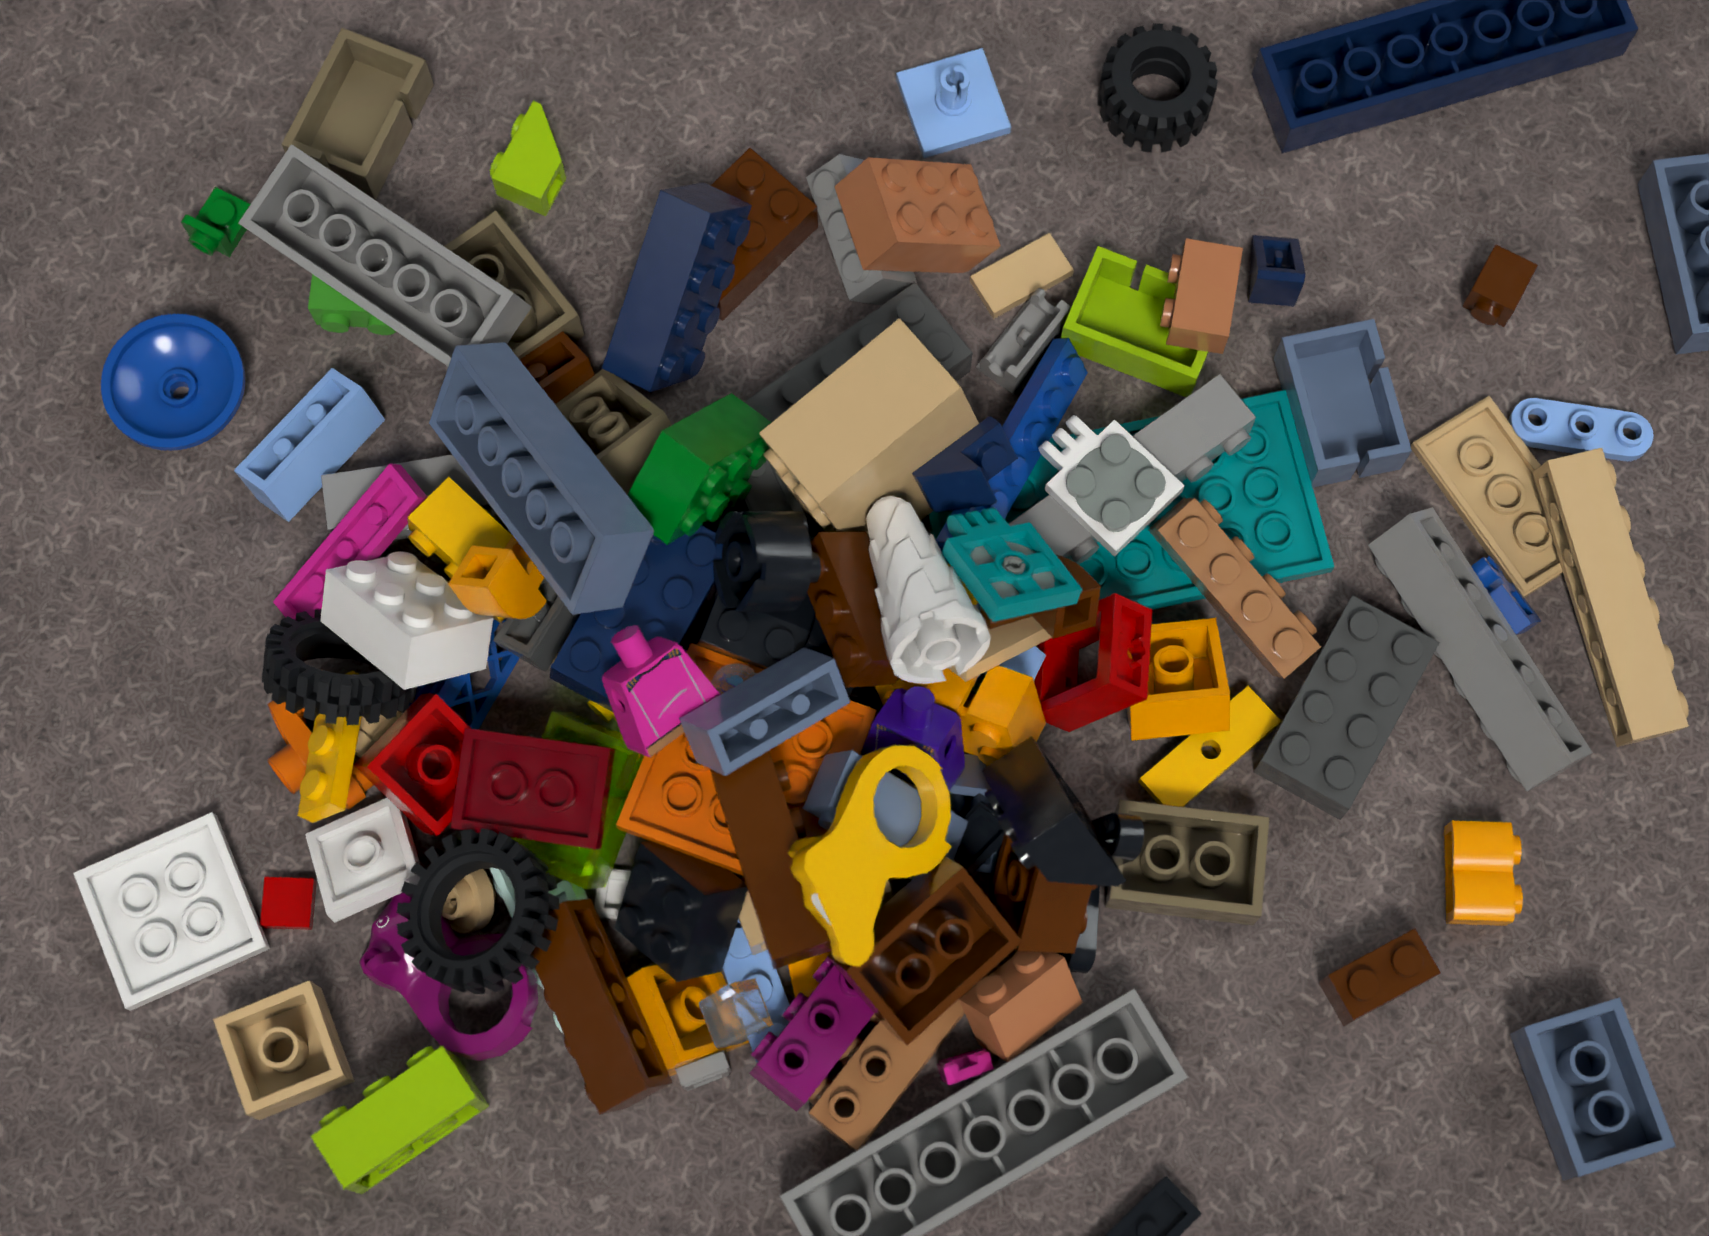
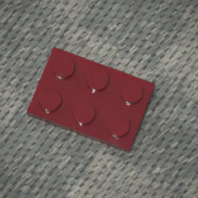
(533, 788)

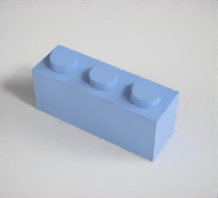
(309, 443)

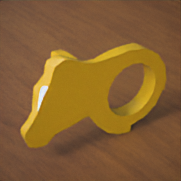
(850, 864)

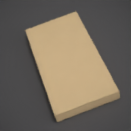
(1492, 487)

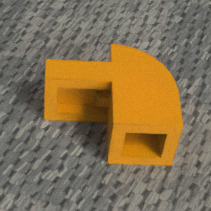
(499, 582)

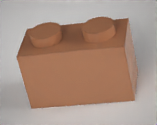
(1203, 295)
(1020, 1002)

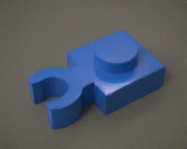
(1506, 596)

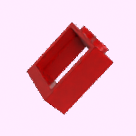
(1119, 681)

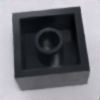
(680, 911)

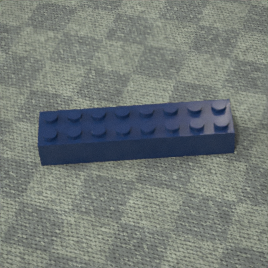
(1428, 60)

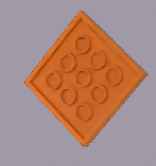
(676, 797)

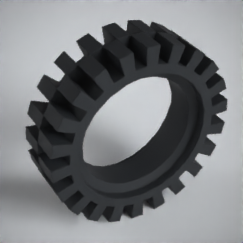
(320, 690)
(524, 931)

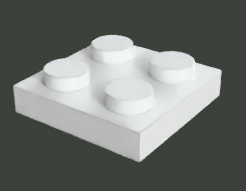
(363, 858)

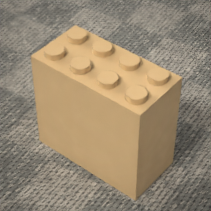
(868, 431)

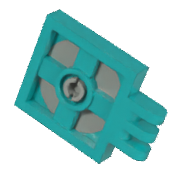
(1007, 566)

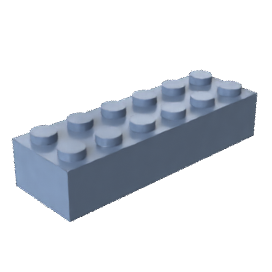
(540, 478)

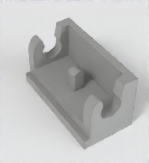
(1024, 341)

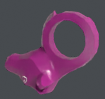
(392, 969)

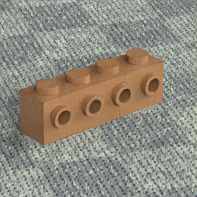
(1234, 587)
(875, 1078)

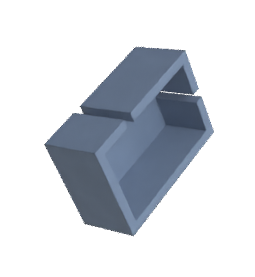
(1334, 408)

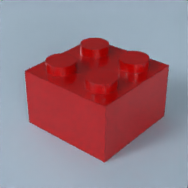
(419, 762)

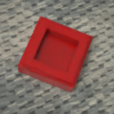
(288, 903)

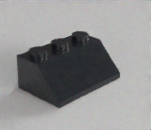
(1047, 820)

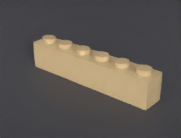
(1611, 597)

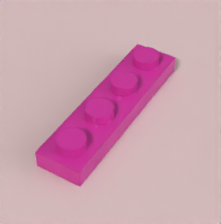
(359, 536)

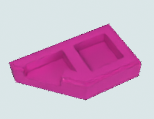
(964, 1066)

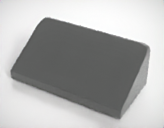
(539, 636)

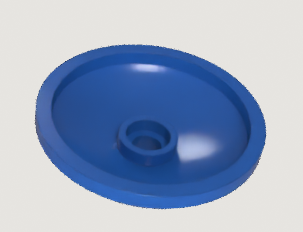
(156, 361)

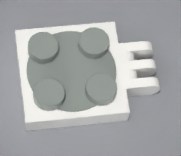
(1108, 482)

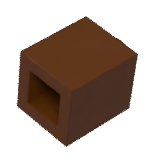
(1499, 287)

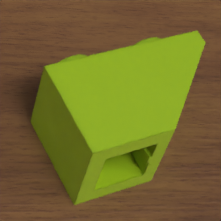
(531, 166)

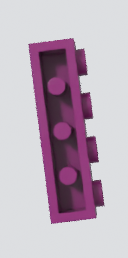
(813, 1039)

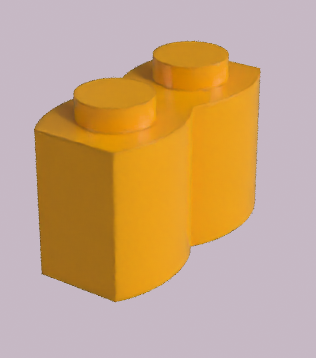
(1481, 873)

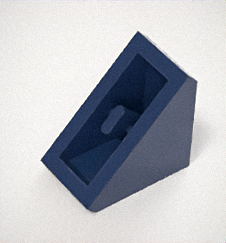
(1275, 271)

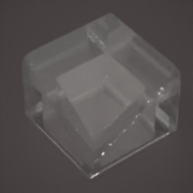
(735, 1013)

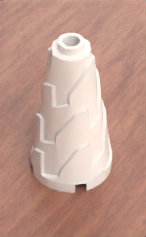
(921, 599)

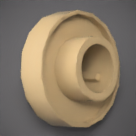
(470, 902)

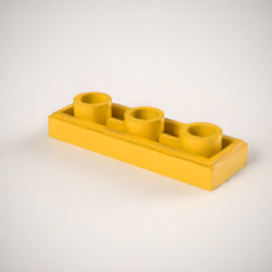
(1185, 769)

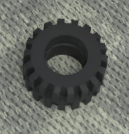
(1151, 120)

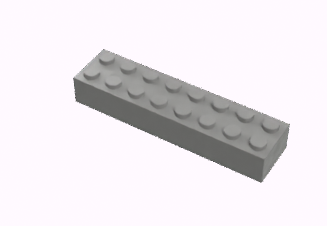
(993, 1129)

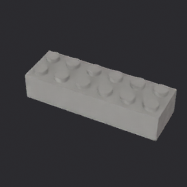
(380, 259)

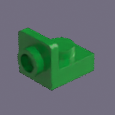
(217, 224)

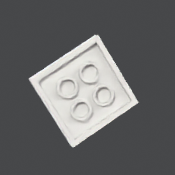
(171, 911)

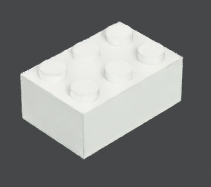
(405, 620)

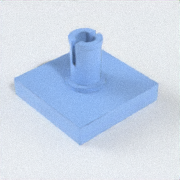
(953, 103)

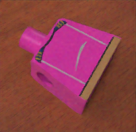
(653, 690)

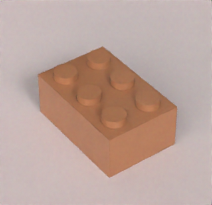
(916, 216)

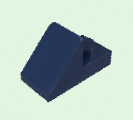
(962, 470)

